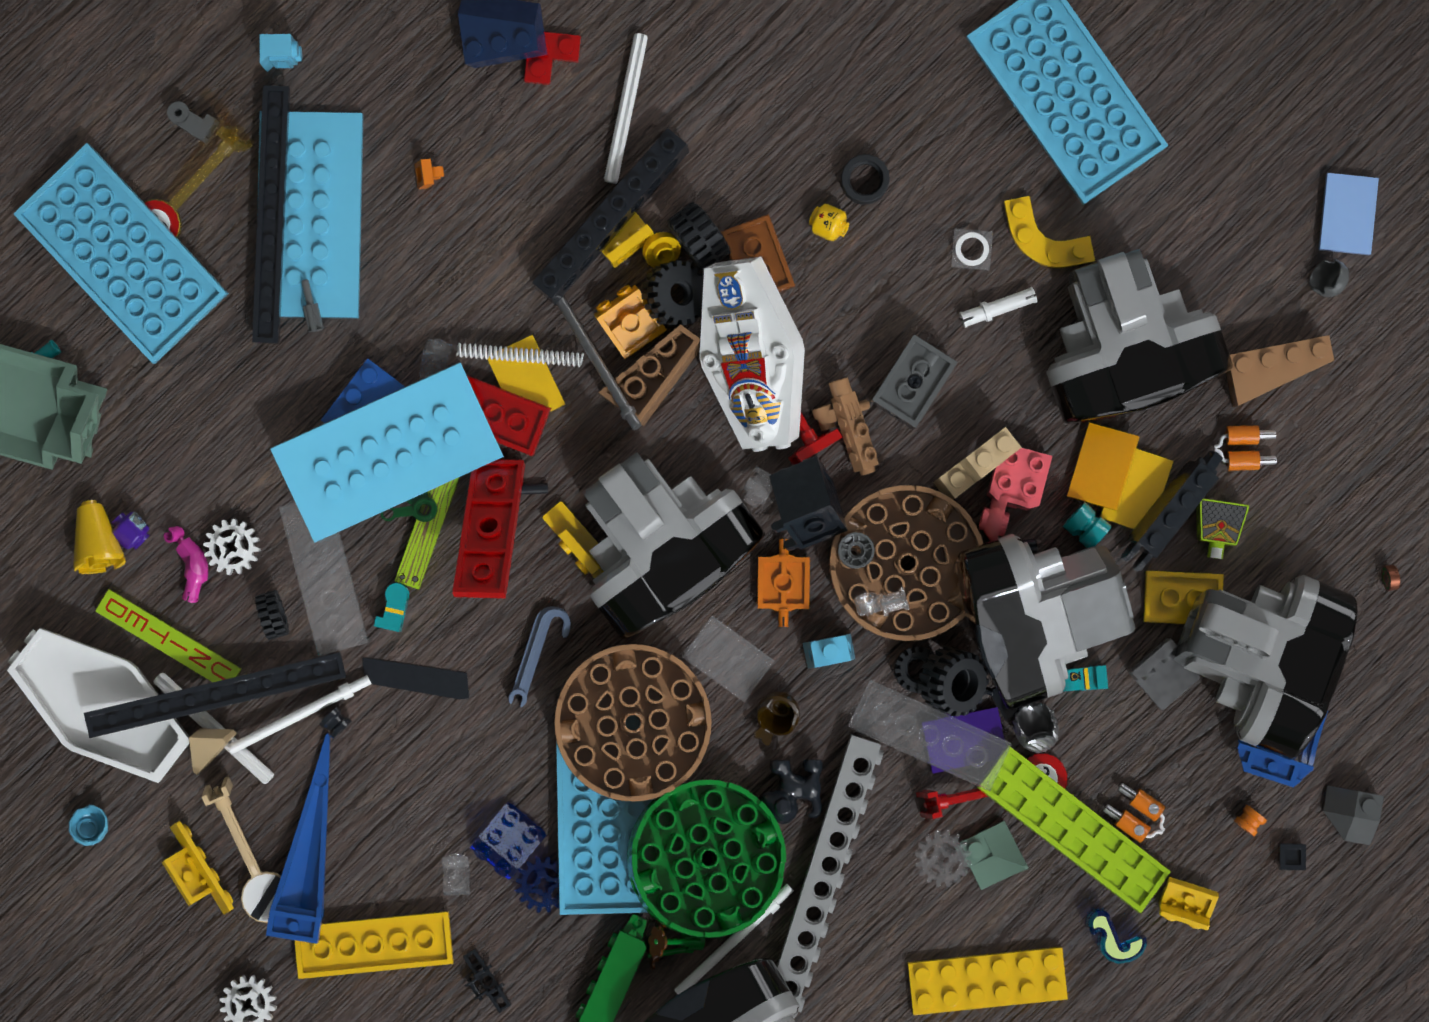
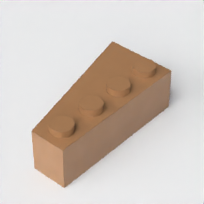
(1270, 367)
(656, 372)

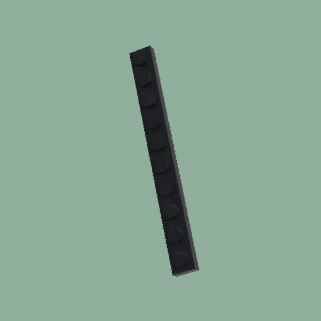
(271, 214)
(214, 695)

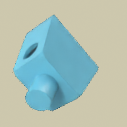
(829, 651)

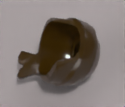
(776, 715)

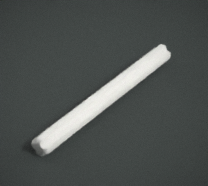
(625, 108)
(205, 720)

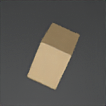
(206, 745)

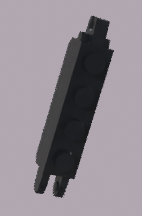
(1172, 509)

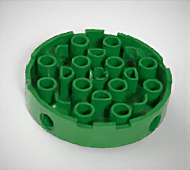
(668, 853)

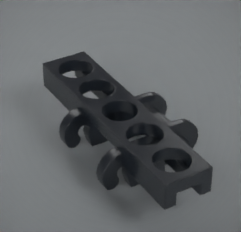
(479, 976)

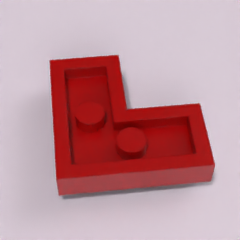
(559, 48)

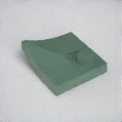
(994, 855)

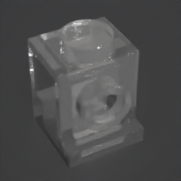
(758, 488)

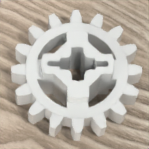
(225, 557)
(237, 997)

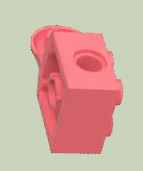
(1015, 485)

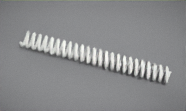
(546, 358)

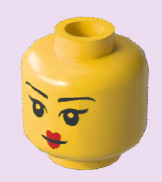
(829, 222)

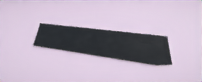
(417, 678)

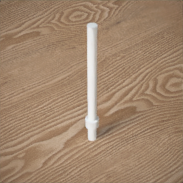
(345, 691)
(730, 943)

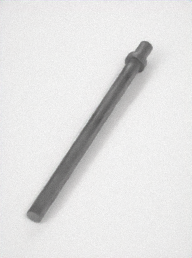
(628, 412)

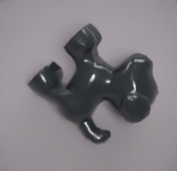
(794, 787)

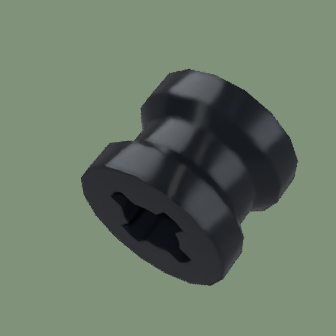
(335, 722)

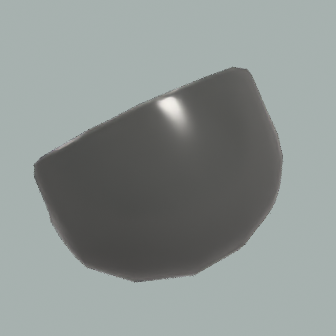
(1329, 278)

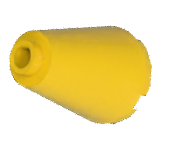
(94, 540)

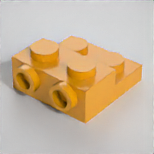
(628, 321)

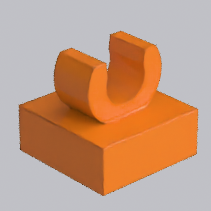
(427, 174)

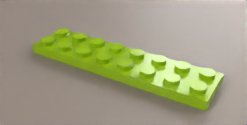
(1077, 831)

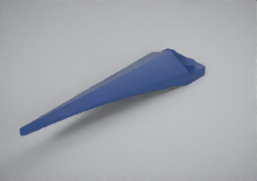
(300, 892)

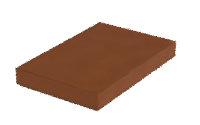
(759, 239)

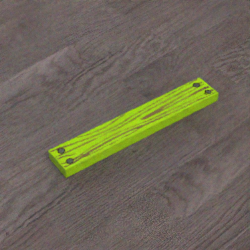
(425, 537)

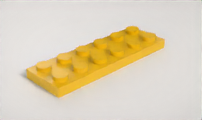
(377, 945)
(987, 980)

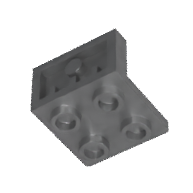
(1162, 676)

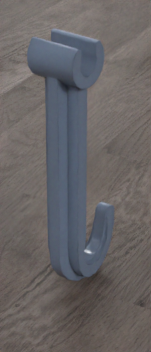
(534, 649)

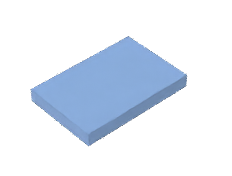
(1348, 214)

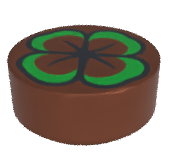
(1390, 577)

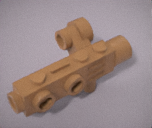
(851, 422)

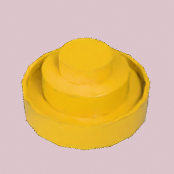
(661, 249)

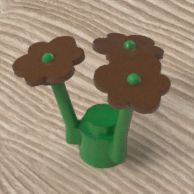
(658, 942)

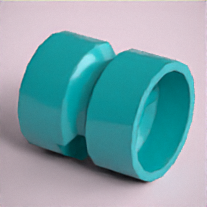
(1087, 526)

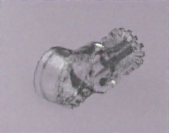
(874, 603)

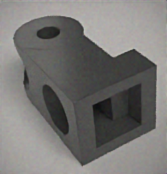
(185, 119)

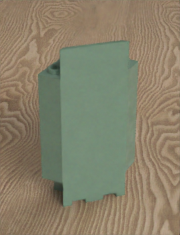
(45, 409)

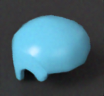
(88, 825)

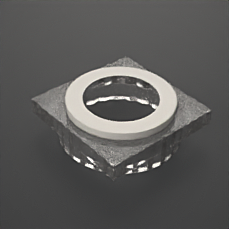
(960, 261)

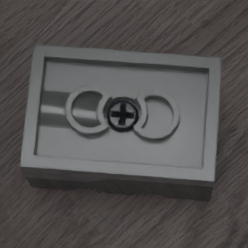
(913, 382)

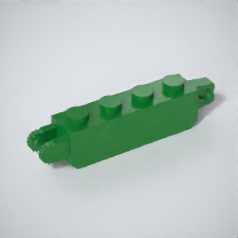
(616, 973)

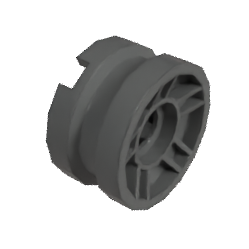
(865, 545)

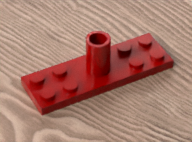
(489, 530)

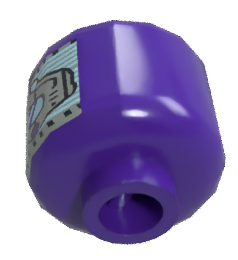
(130, 530)

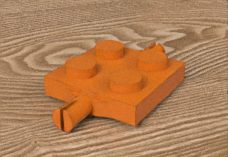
(783, 583)

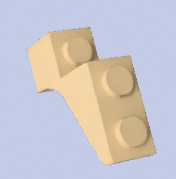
(977, 464)

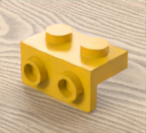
(1187, 903)

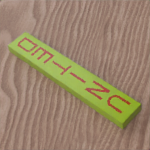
(166, 638)

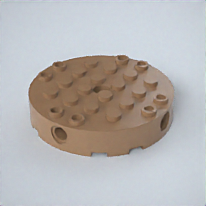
(912, 524)
(671, 717)

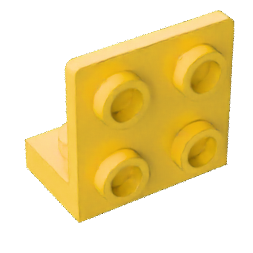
(627, 241)

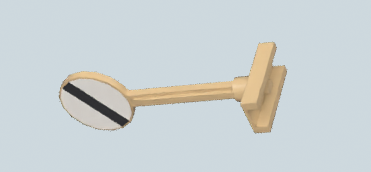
(262, 886)

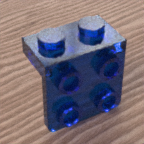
(508, 841)

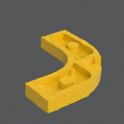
(1037, 246)

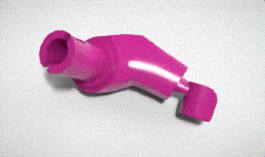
(195, 562)

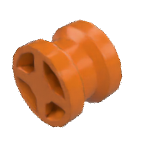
(1250, 820)

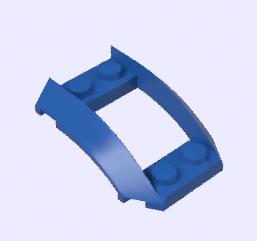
(1278, 768)

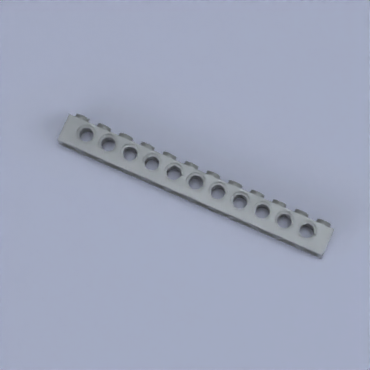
(856, 748)

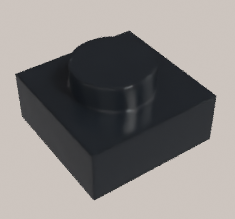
(1291, 856)

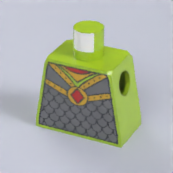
(1219, 524)

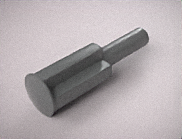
(311, 310)

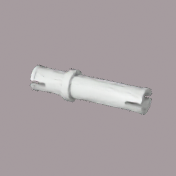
(997, 307)

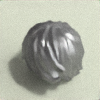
(1036, 727)

